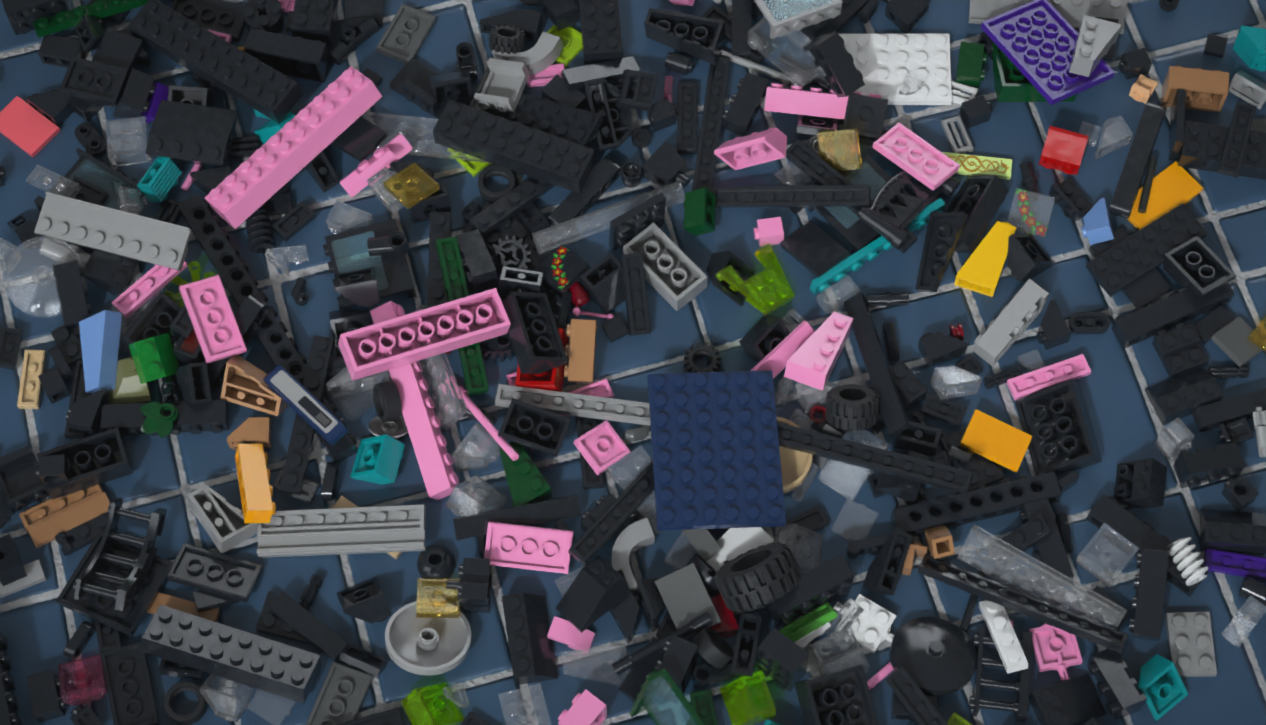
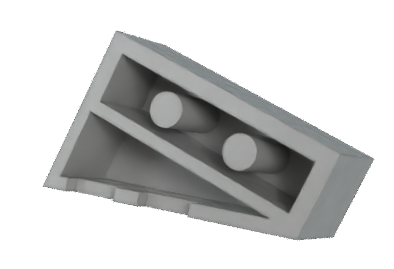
(1092, 43)
(220, 518)

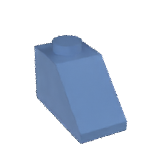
(1098, 223)

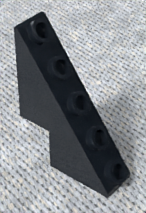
(59, 107)

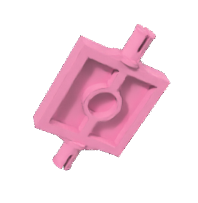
(1055, 649)

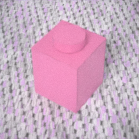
(769, 231)

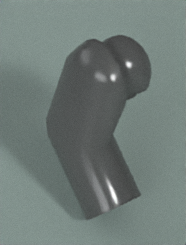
(637, 433)

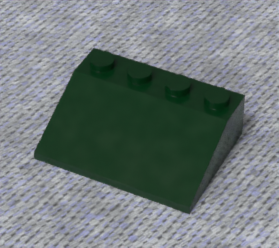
(1011, 83)

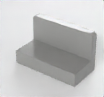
(1248, 89)

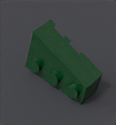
(524, 478)

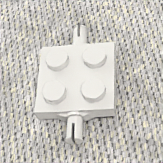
(872, 625)

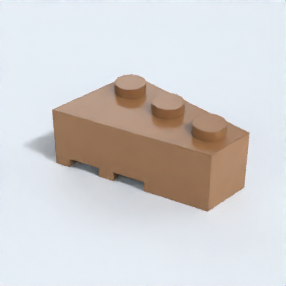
(581, 351)
(245, 386)

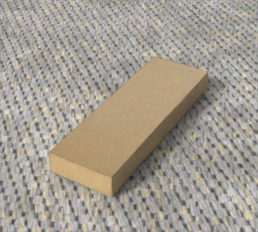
(30, 385)

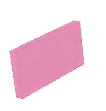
(916, 156)
(212, 319)
(528, 547)

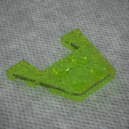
(764, 290)

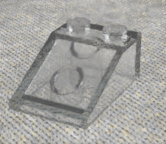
(342, 384)
(848, 478)

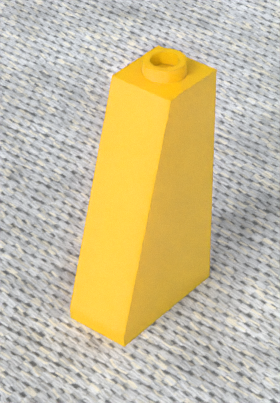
(986, 263)

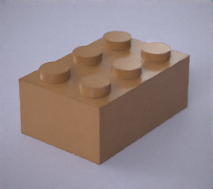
(1204, 88)

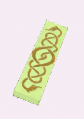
(981, 165)

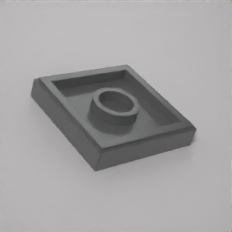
(1234, 341)

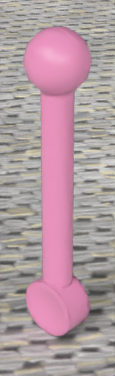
(576, 312)

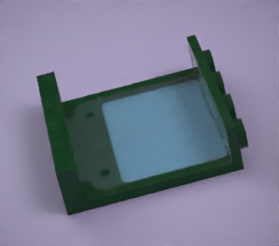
(664, 701)

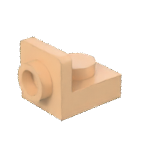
(1143, 89)

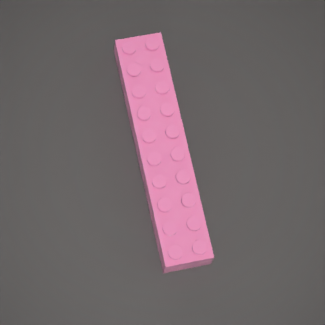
(293, 147)

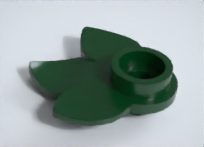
(156, 418)

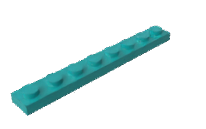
(869, 252)

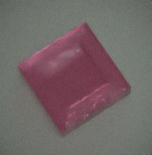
(668, 88)

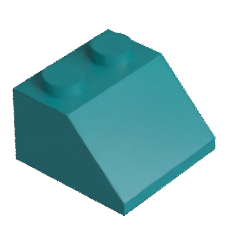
(1251, 47)
(378, 460)

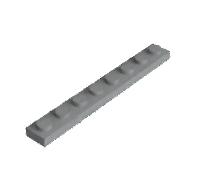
(576, 404)

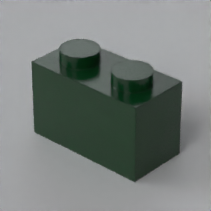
(970, 63)
(699, 211)

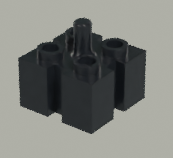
(474, 585)

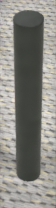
(1147, 185)

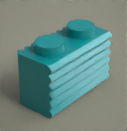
(159, 179)

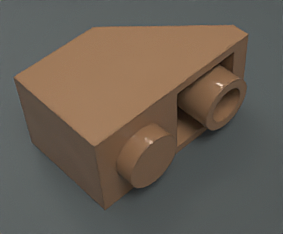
(252, 431)

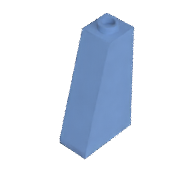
(100, 350)

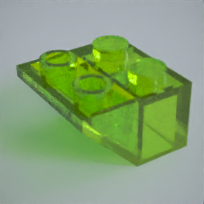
(748, 700)

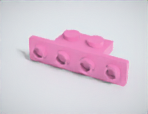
(381, 158)

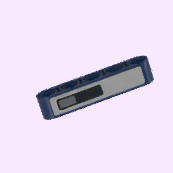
(305, 405)

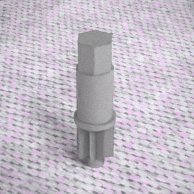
(1259, 418)

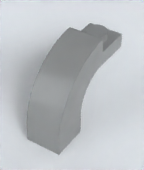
(539, 56)
(628, 542)

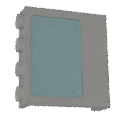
(794, 15)

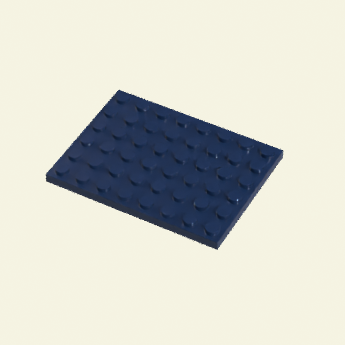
(715, 450)

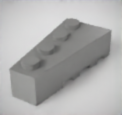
(1011, 322)

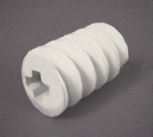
(1187, 561)

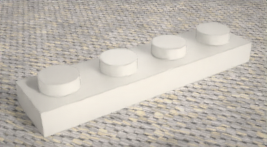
(1003, 636)

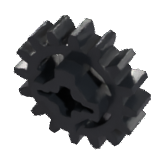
(516, 251)

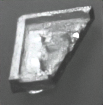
(595, 664)

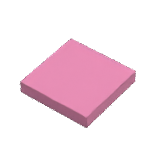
(601, 447)

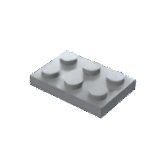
(1191, 643)

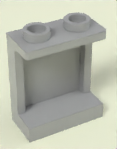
(503, 85)

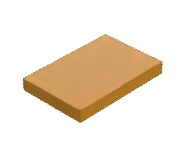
(995, 440)

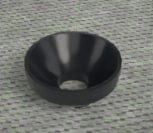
(441, 571)

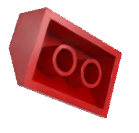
(548, 380)

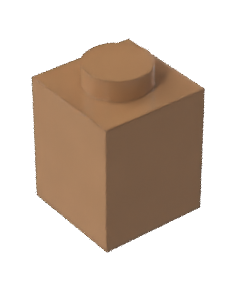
(939, 541)

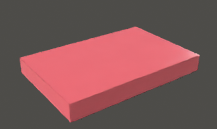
(26, 126)

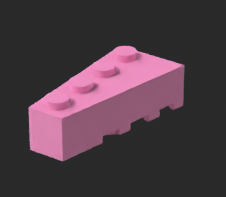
(818, 355)

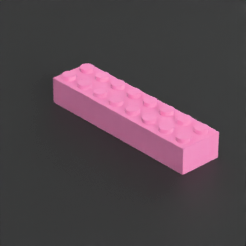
(423, 334)

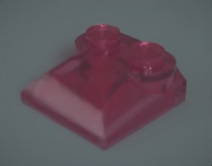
(82, 680)

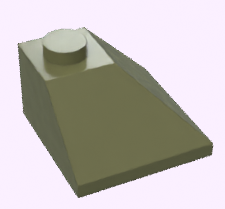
(128, 385)

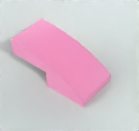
(566, 633)

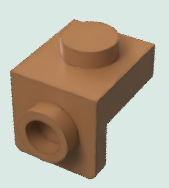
(915, 549)

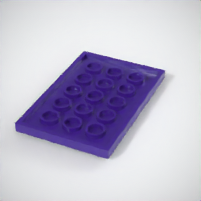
(1042, 49)

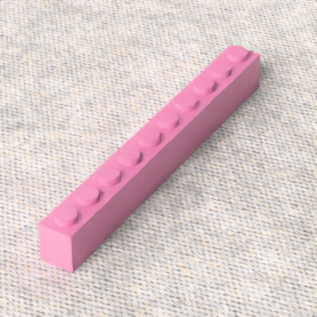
(420, 418)

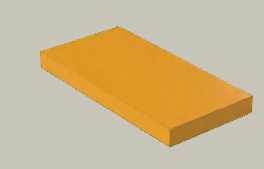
(1167, 192)

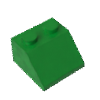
(154, 358)

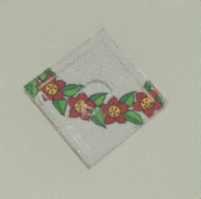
(1031, 212)

